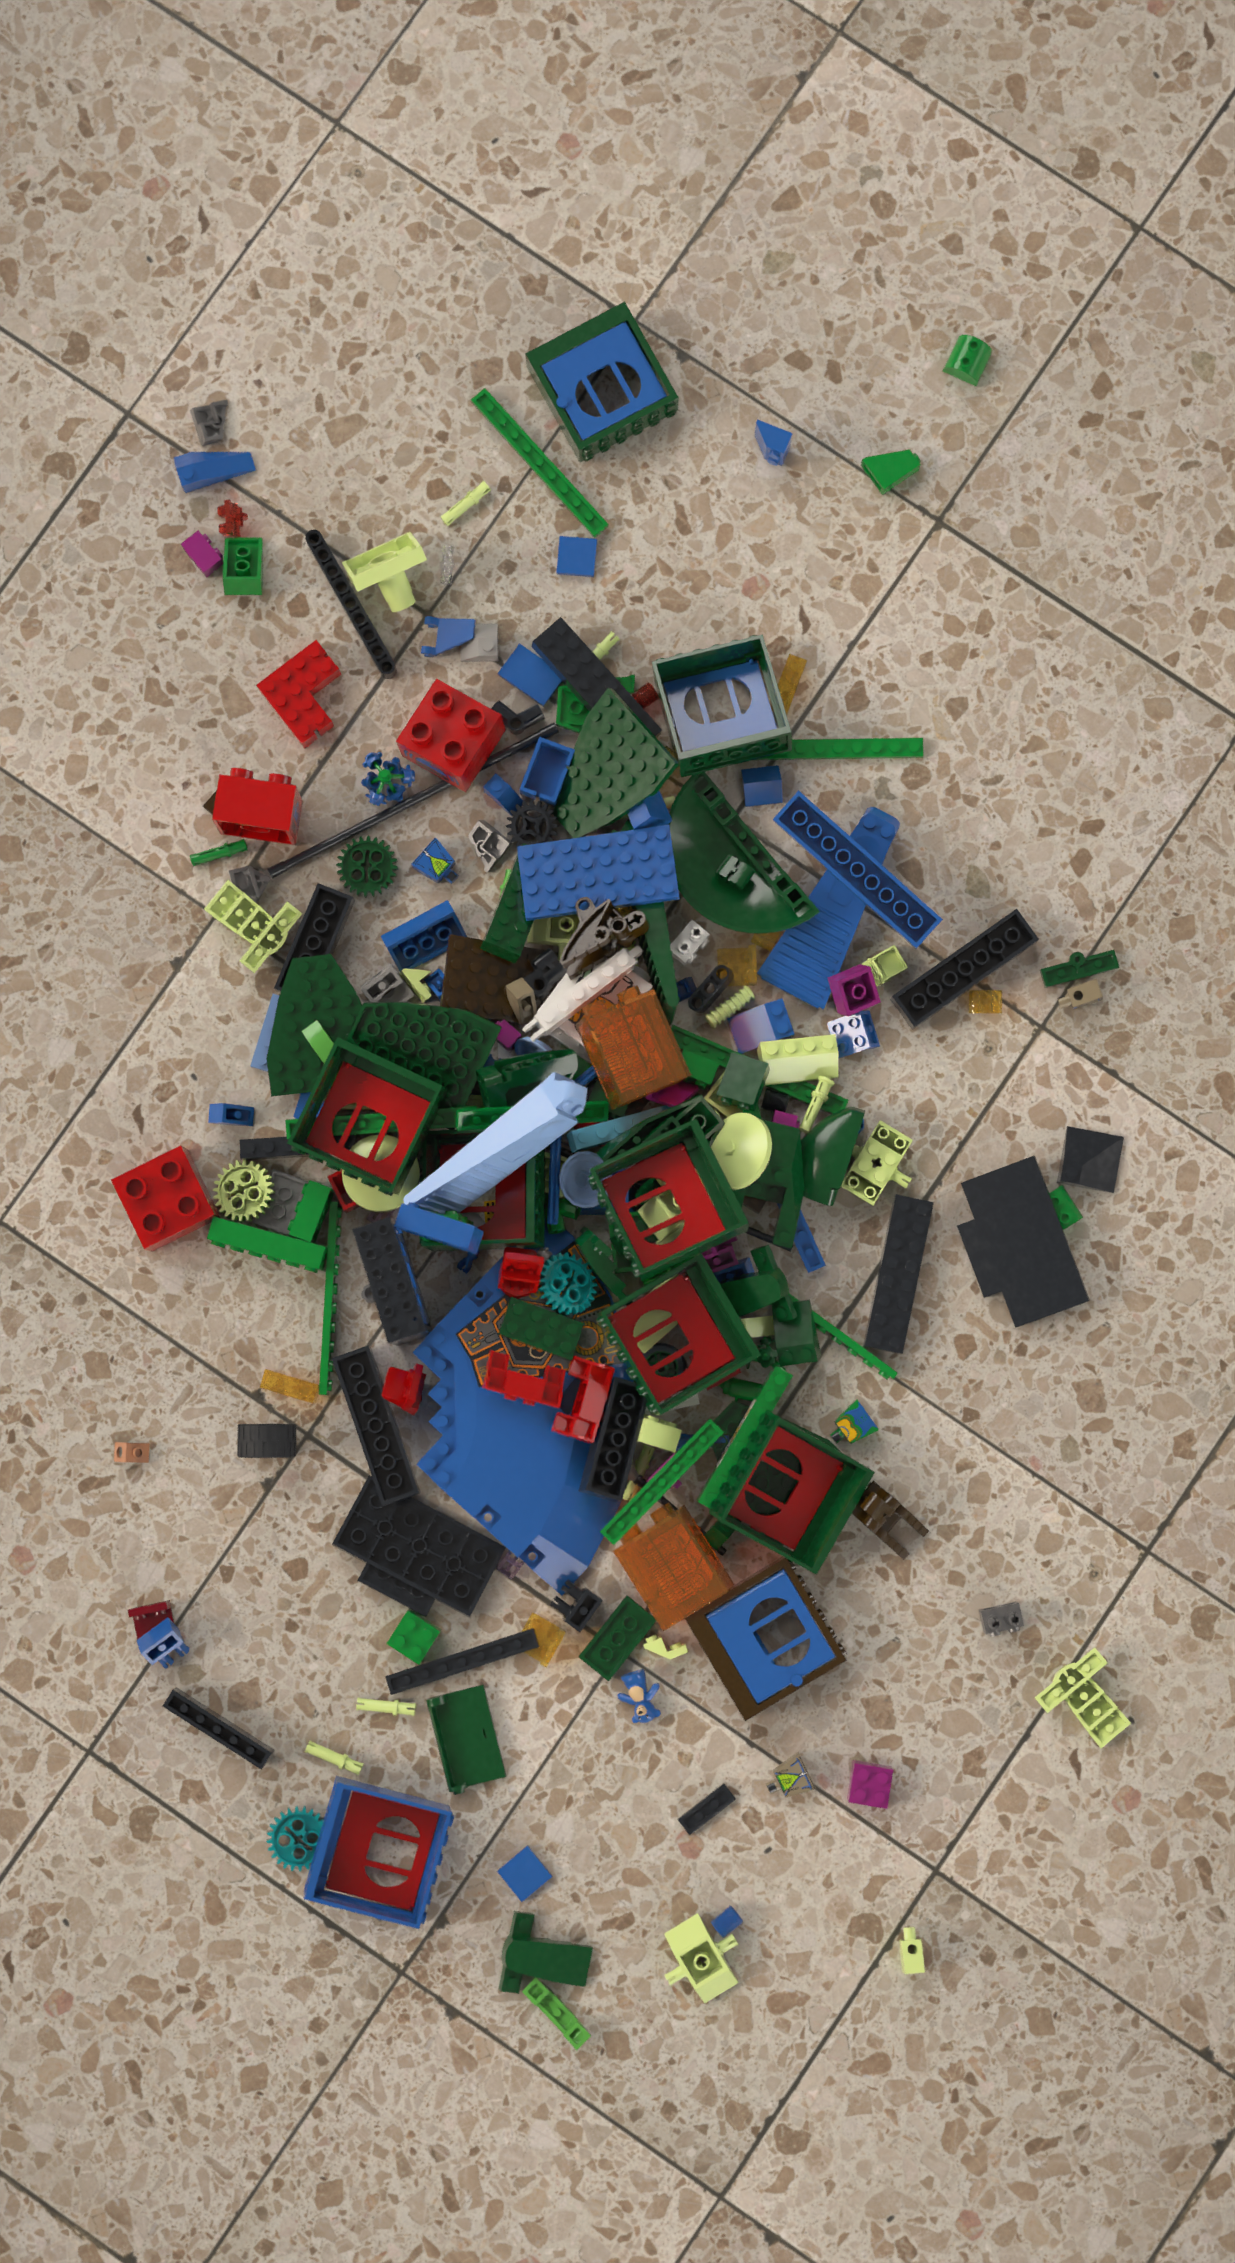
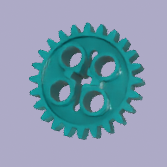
(581, 1293)
(285, 1852)

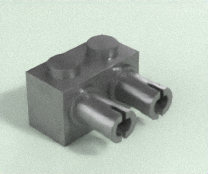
(1001, 1618)

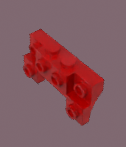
(522, 1386)
(589, 1400)

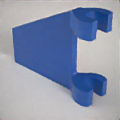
(449, 635)

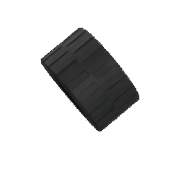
(266, 1441)

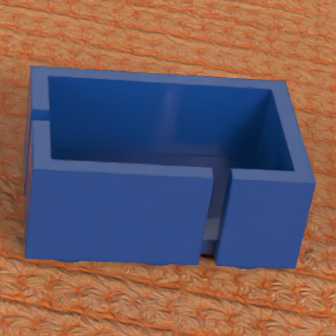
(546, 771)

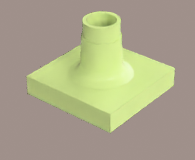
(387, 568)

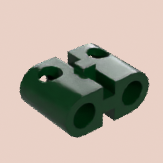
(735, 872)

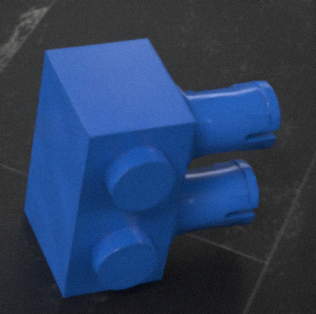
(160, 1641)

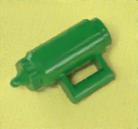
(740, 1389)

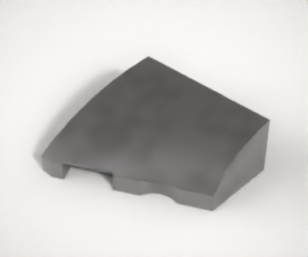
(210, 421)
(489, 843)

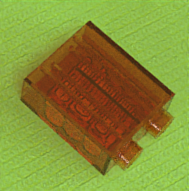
(631, 1047)
(672, 1565)

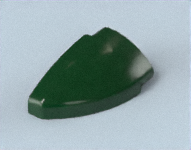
(517, 1076)
(828, 1153)

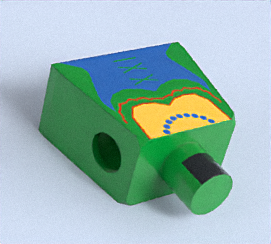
(853, 1424)

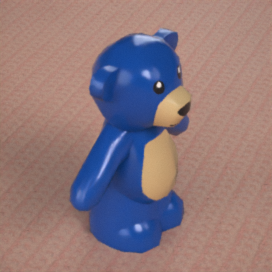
(637, 1689)

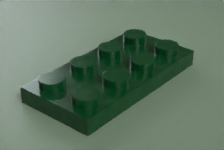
(540, 1328)
(617, 1638)

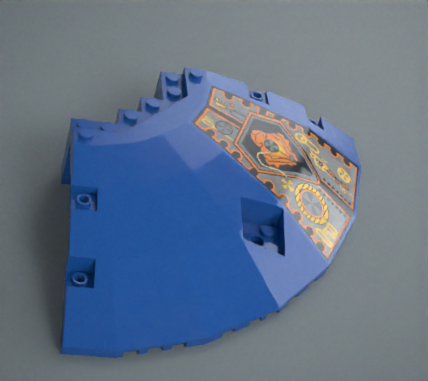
(503, 1452)

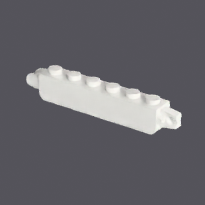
(583, 992)

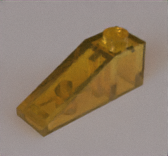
(790, 679)
(290, 1386)

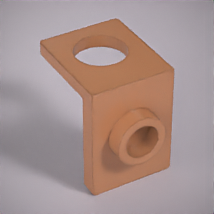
(132, 1452)

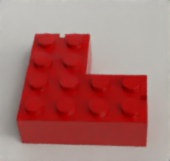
(292, 691)

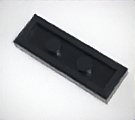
(706, 1809)

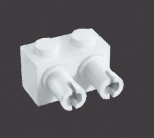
(689, 942)

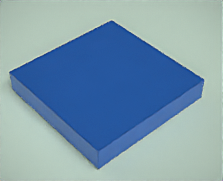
(576, 556)
(524, 1873)

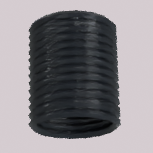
(775, 1101)

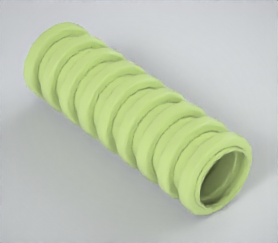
(729, 1006)

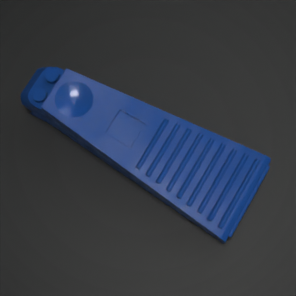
(818, 947)

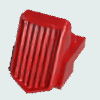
(520, 1272)
(404, 1387)

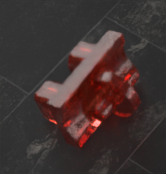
(234, 518)

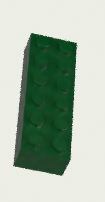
(508, 925)

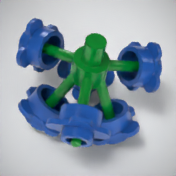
(391, 770)

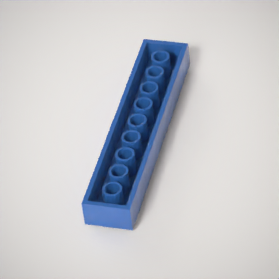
(857, 869)

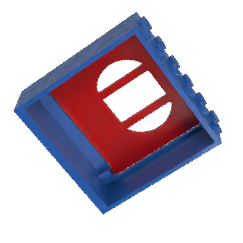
(347, 1872)

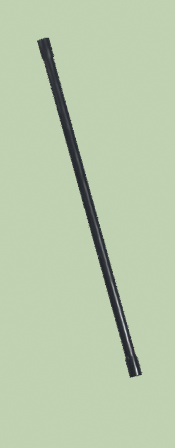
(284, 866)

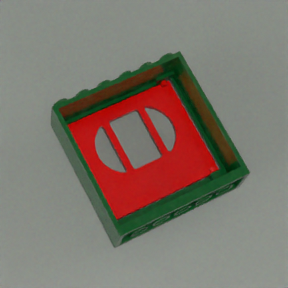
(354, 1085)
(673, 1166)
(518, 1197)
(703, 1336)
(815, 1509)

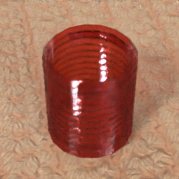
(645, 695)

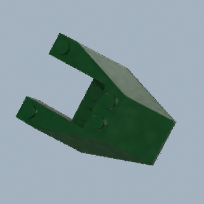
(662, 1123)
(781, 1181)

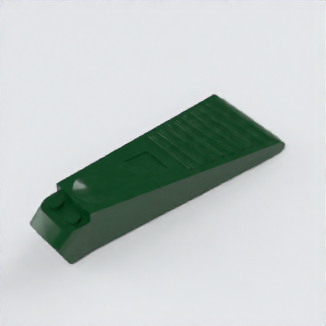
(658, 953)

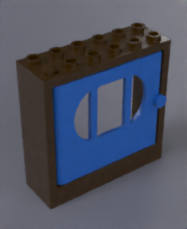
(737, 1637)

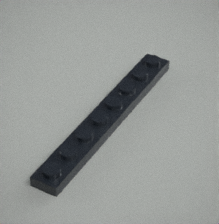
(462, 1661)

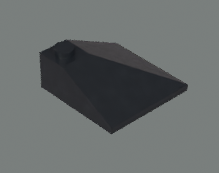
(1090, 1159)

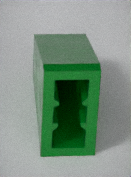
(890, 468)

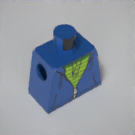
(435, 863)

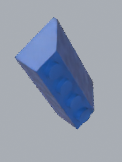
(423, 936)

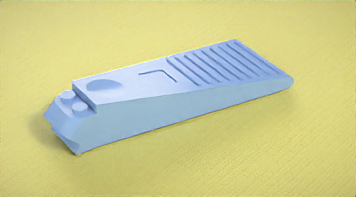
(503, 1146)

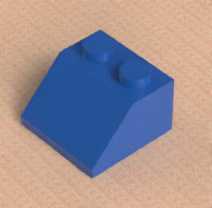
(772, 442)

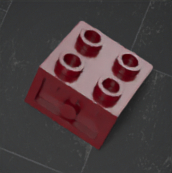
(149, 1616)

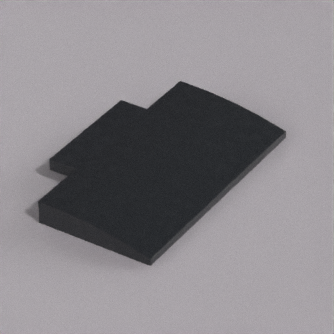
(1020, 1243)
(417, 1553)

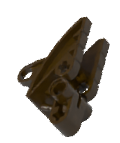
(595, 932)
(881, 1512)

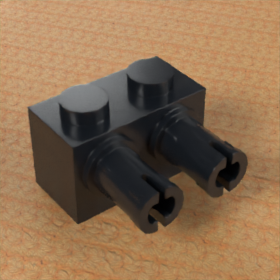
(581, 1610)

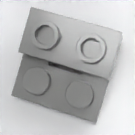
(384, 981)

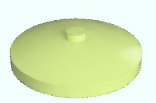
(742, 1149)
(370, 1197)

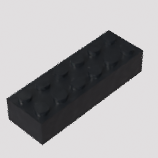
(319, 927)
(614, 1442)

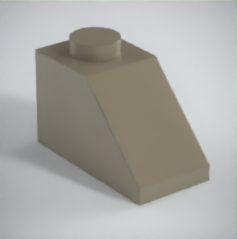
(522, 1000)

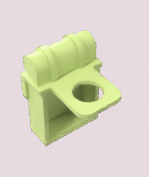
(886, 965)

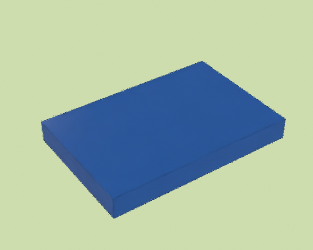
(530, 675)

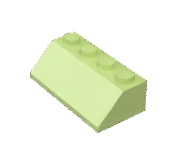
(800, 1059)

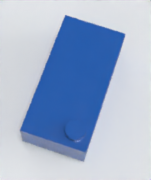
(650, 813)
(438, 1228)

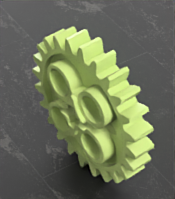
(250, 1206)

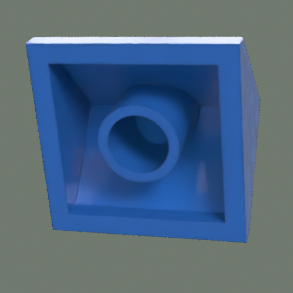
(762, 786)

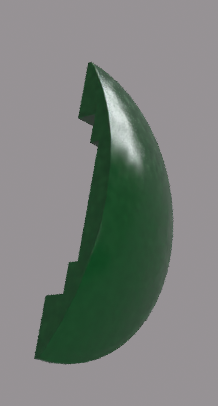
(702, 836)

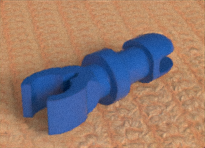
(467, 1261)

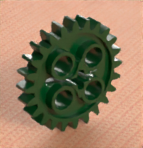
(350, 866)

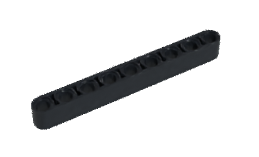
(349, 595)

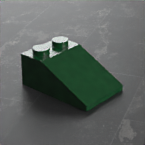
(797, 1337)

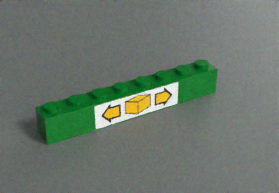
(765, 1400)

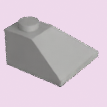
(483, 646)

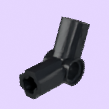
(527, 717)

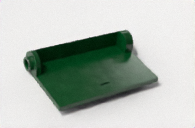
(463, 1748)

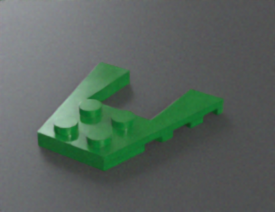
(572, 712)

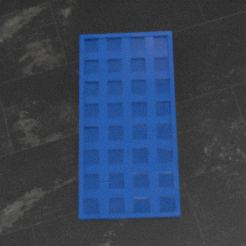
(616, 866)

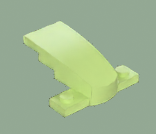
(252, 923)
(1085, 1698)

